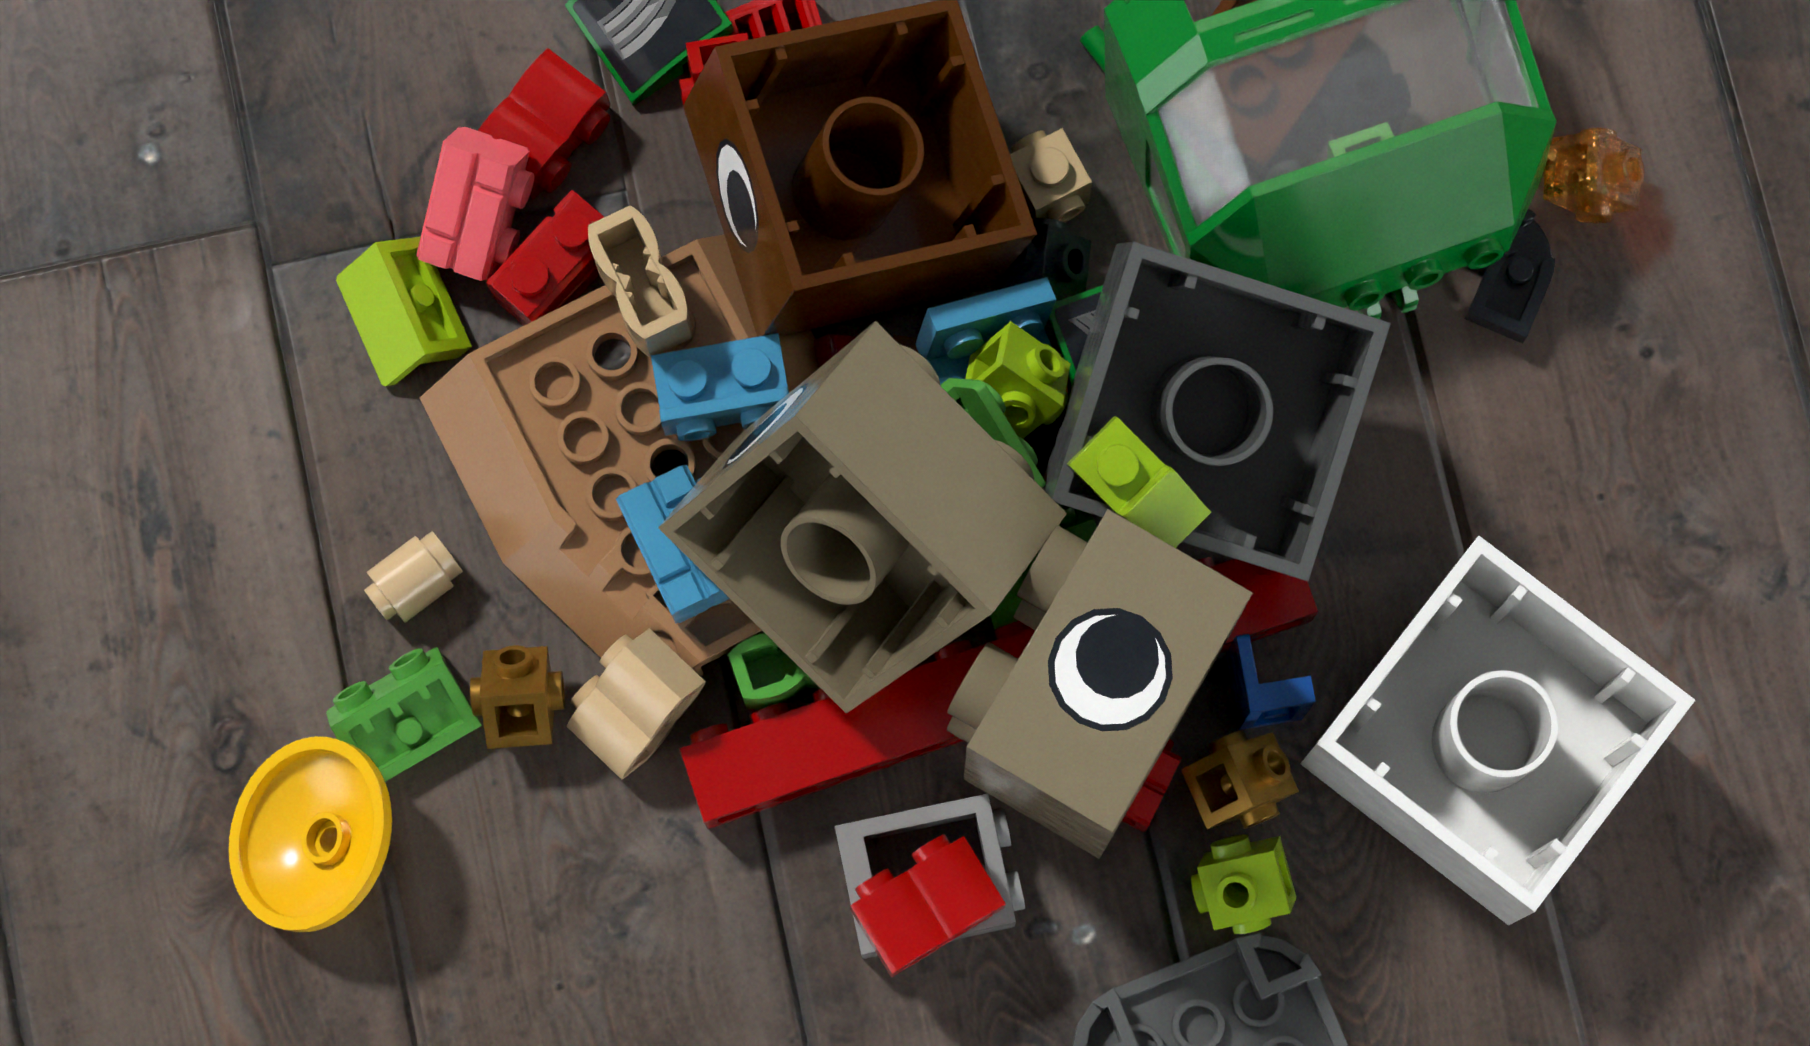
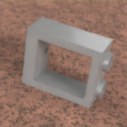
(993, 835)

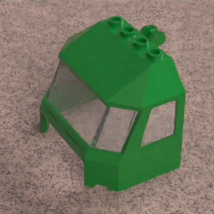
(1332, 137)

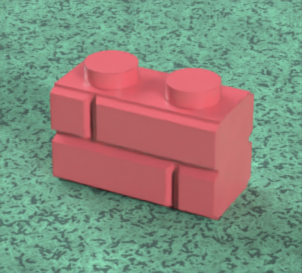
(475, 203)

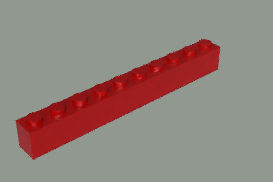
(822, 746)

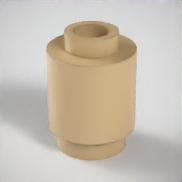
(412, 577)

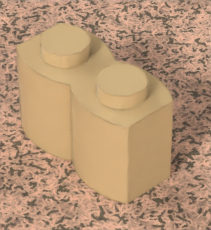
(644, 288)
(633, 701)

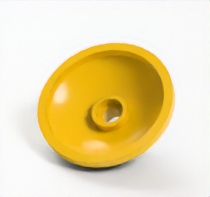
(310, 834)

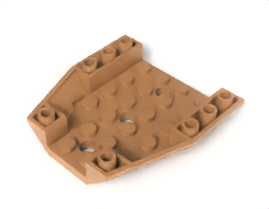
(557, 439)

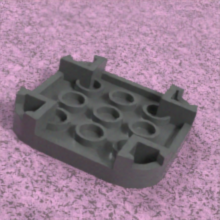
(1231, 995)

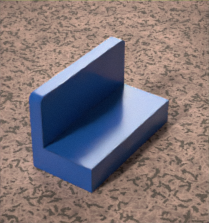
(1266, 702)

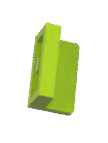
(401, 309)

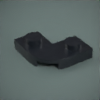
(1515, 284)

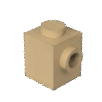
(1051, 176)

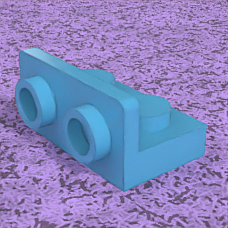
(963, 326)
(718, 385)

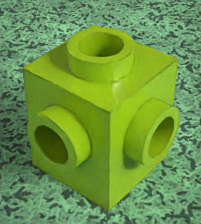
(1025, 375)
(1256, 865)

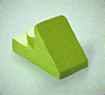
(1138, 484)

